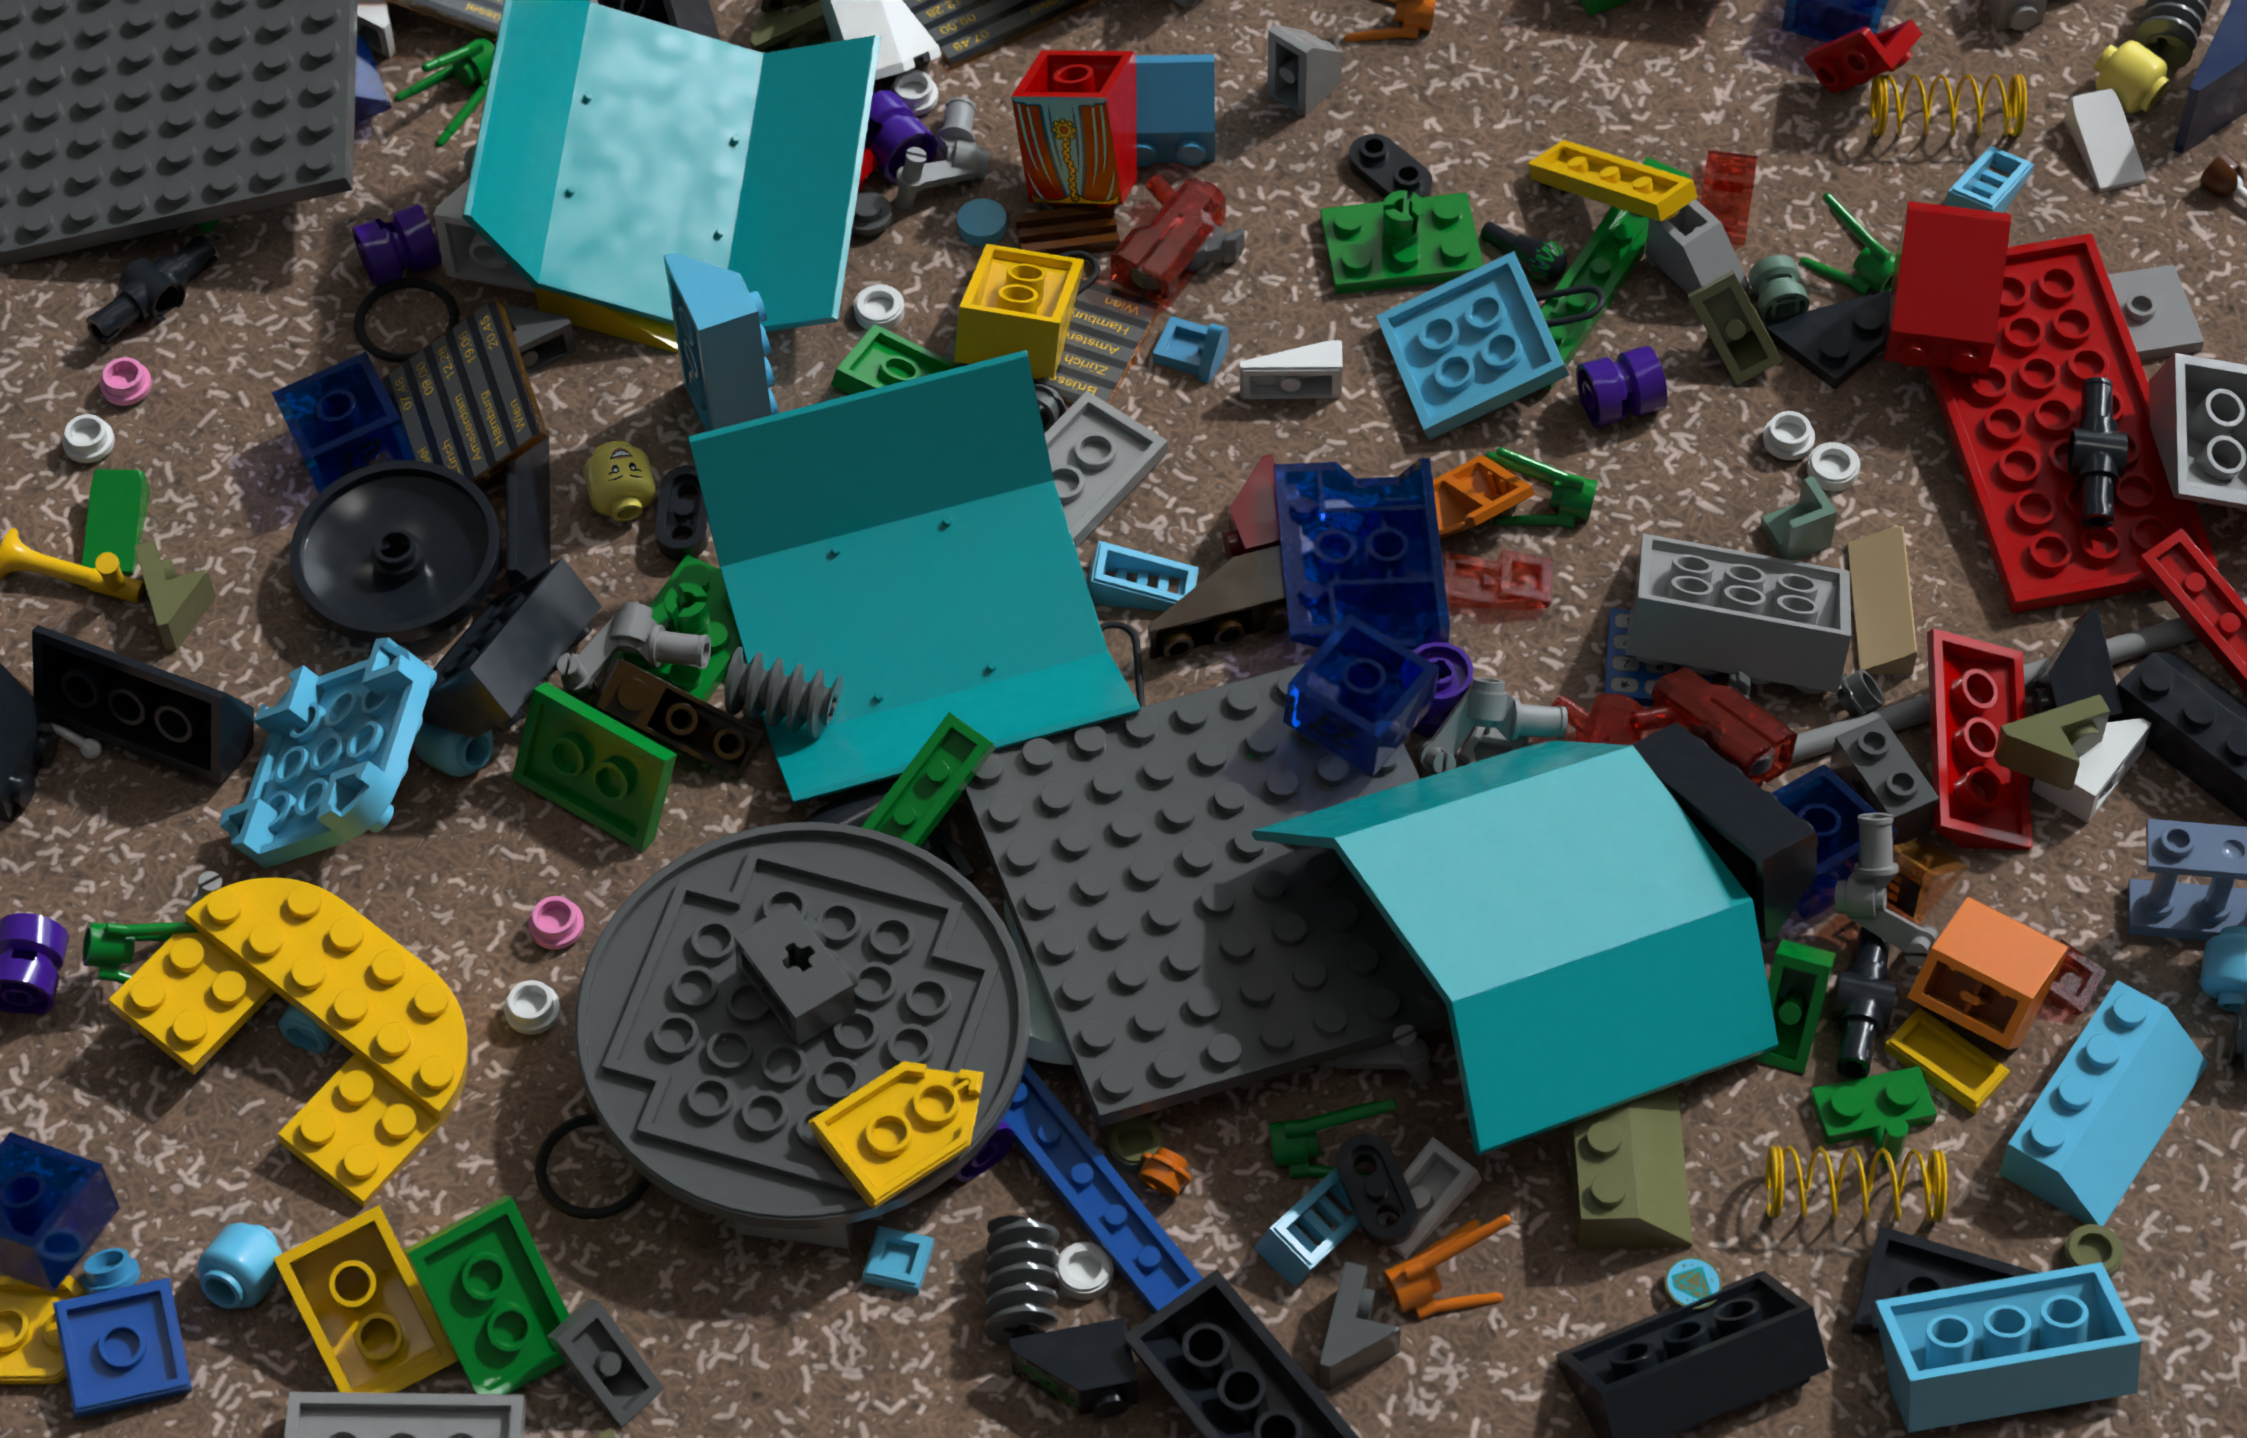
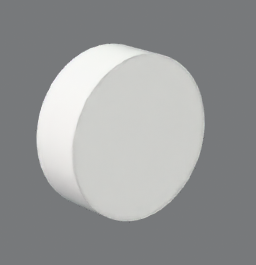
(879, 306)
(1834, 466)
(1084, 1271)

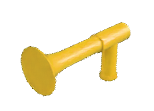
(103, 579)

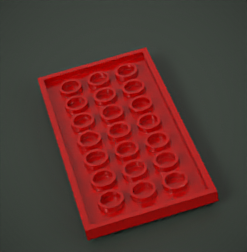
(2016, 425)

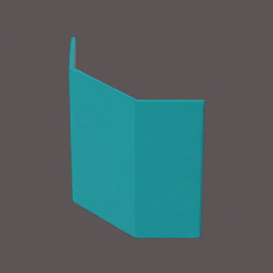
(652, 141)
(915, 558)
(1563, 925)

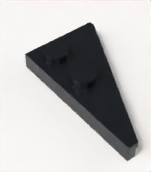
(1835, 338)
(1915, 1265)

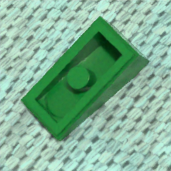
(116, 516)

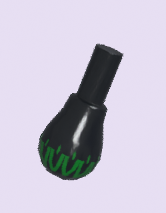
(1539, 257)

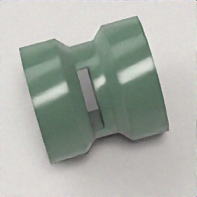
(1778, 287)

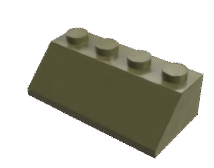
(1631, 1176)

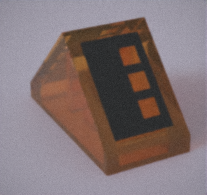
(1922, 878)

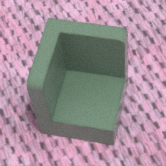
(1802, 526)

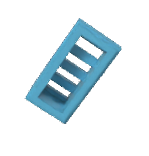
(1987, 196)
(1124, 593)
(1290, 1249)

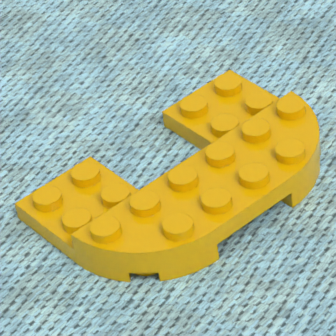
(346, 979)

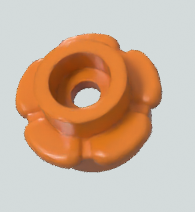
(1164, 1172)

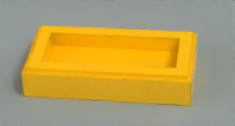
(1947, 1060)

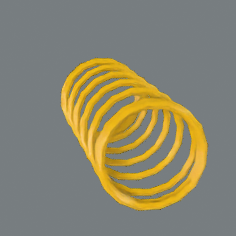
(2014, 105)
(1933, 1180)

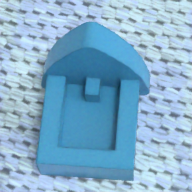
(1192, 347)

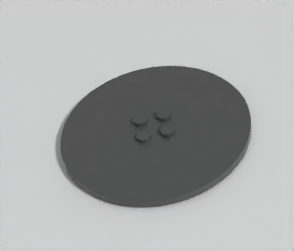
(705, 1077)

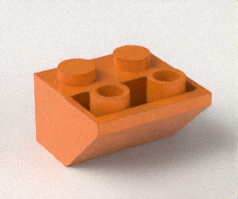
(1989, 973)

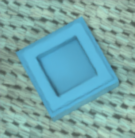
(898, 1260)

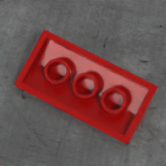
(1971, 696)

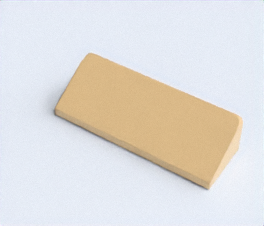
(1882, 603)

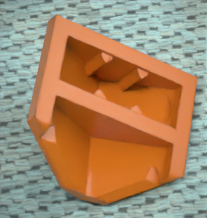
(1476, 494)

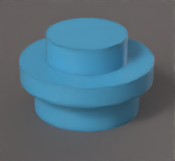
(109, 1271)

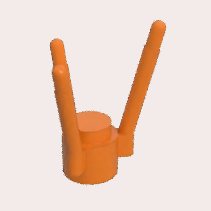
(1413, 13)
(1416, 1279)

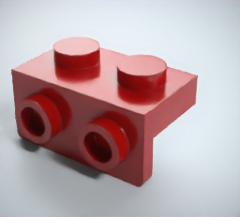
(1862, 55)

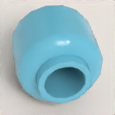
(451, 751)
(2226, 968)
(239, 1266)

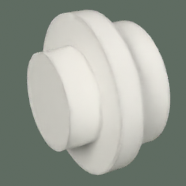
(916, 91)
(1789, 436)
(87, 439)
(532, 1007)

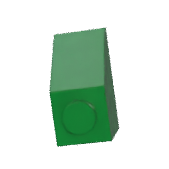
(1797, 998)

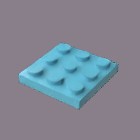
(1472, 345)

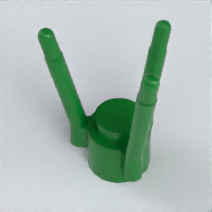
(470, 66)
(1873, 262)
(1570, 493)
(113, 944)
(1297, 1139)

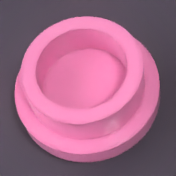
(125, 381)
(556, 923)

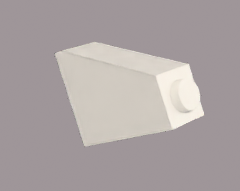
(900, 31)

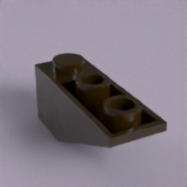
(1230, 603)
(676, 718)

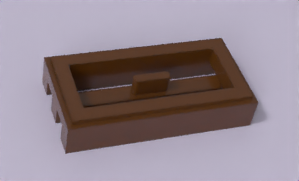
(1066, 226)

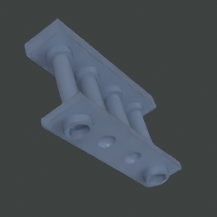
(2187, 909)

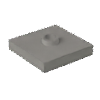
(2157, 312)

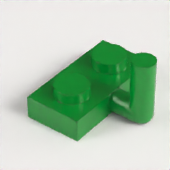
(1875, 1107)

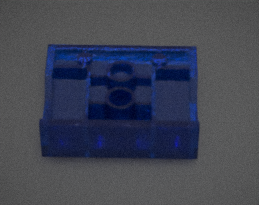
(1361, 553)

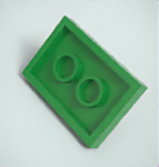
(1400, 242)
(694, 604)
(594, 766)
(491, 1297)

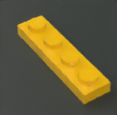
(1613, 180)

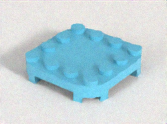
(331, 756)

